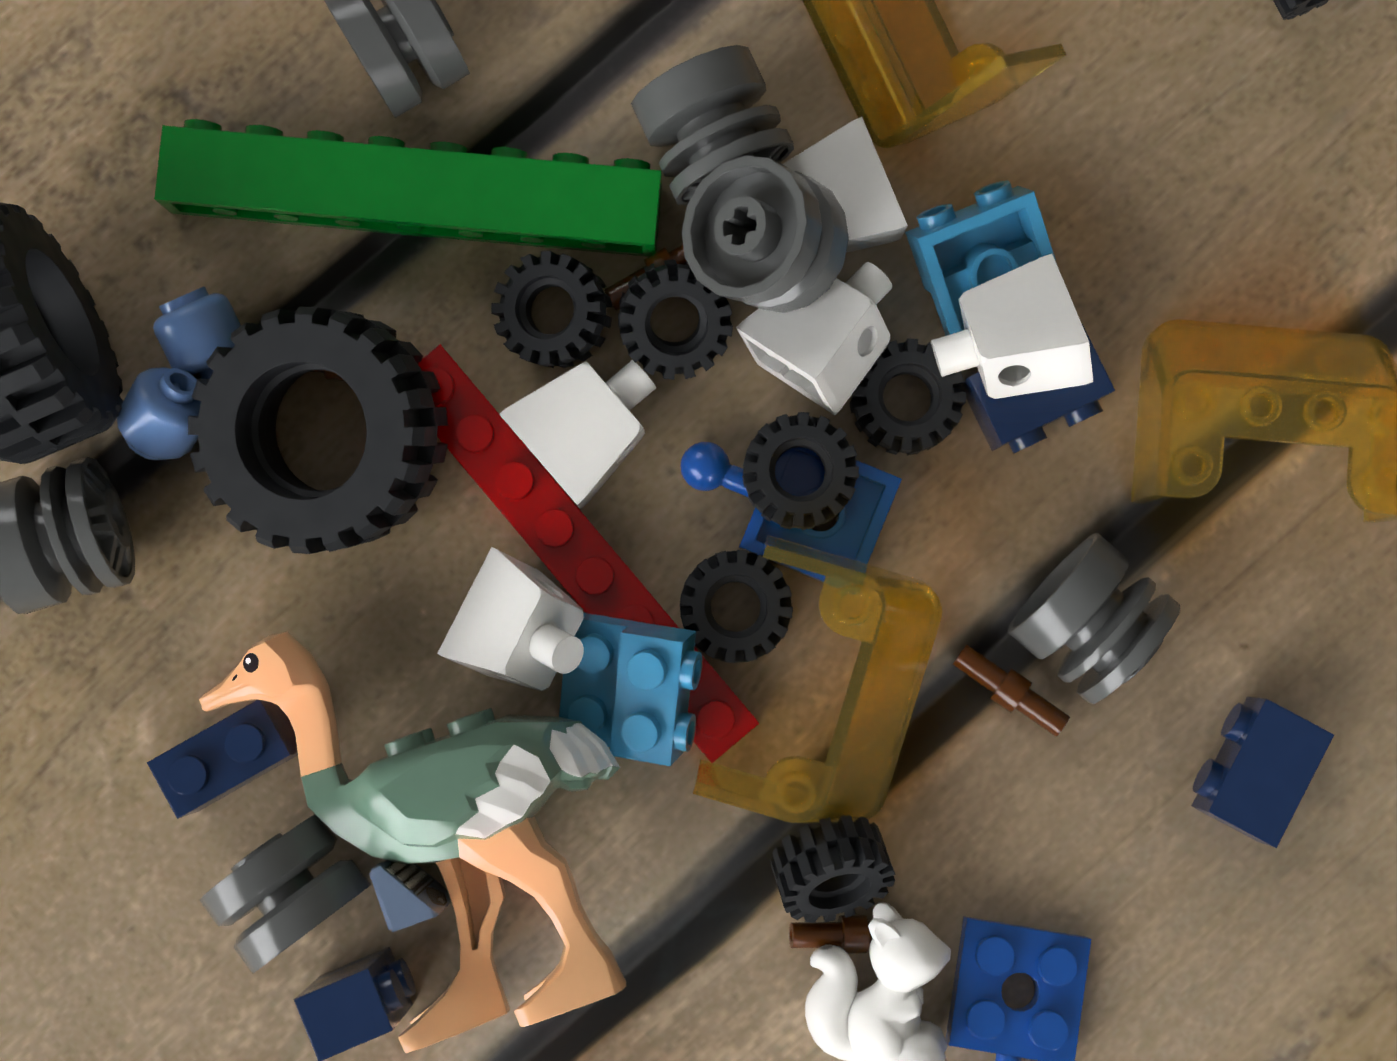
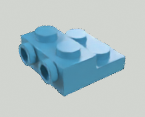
(976, 244)
(634, 687)

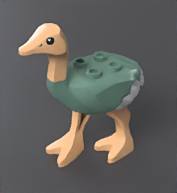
(456, 805)

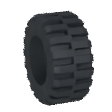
(53, 347)
(240, 429)

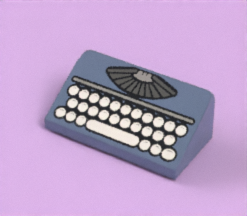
(407, 894)

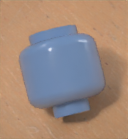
(194, 328)
(158, 412)

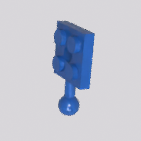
(800, 474)
(1044, 1027)

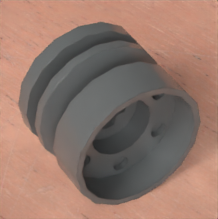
(709, 117)
(62, 536)
(1106, 629)

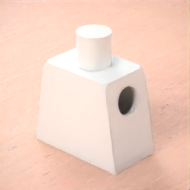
(853, 172)
(1019, 334)
(827, 344)
(582, 425)
(515, 625)

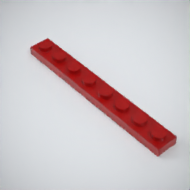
(566, 538)

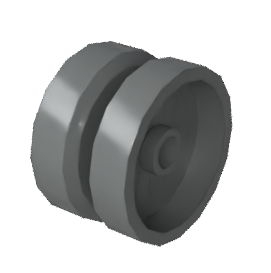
(394, 38)
(764, 234)
(284, 891)

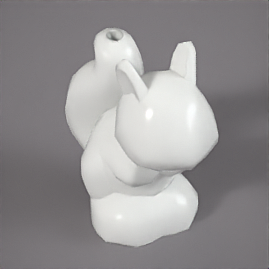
(885, 1017)

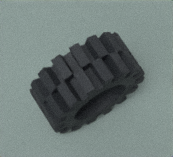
(516, 305)
(666, 356)
(807, 433)
(902, 435)
(774, 606)
(832, 869)

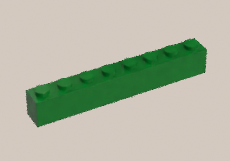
(409, 189)

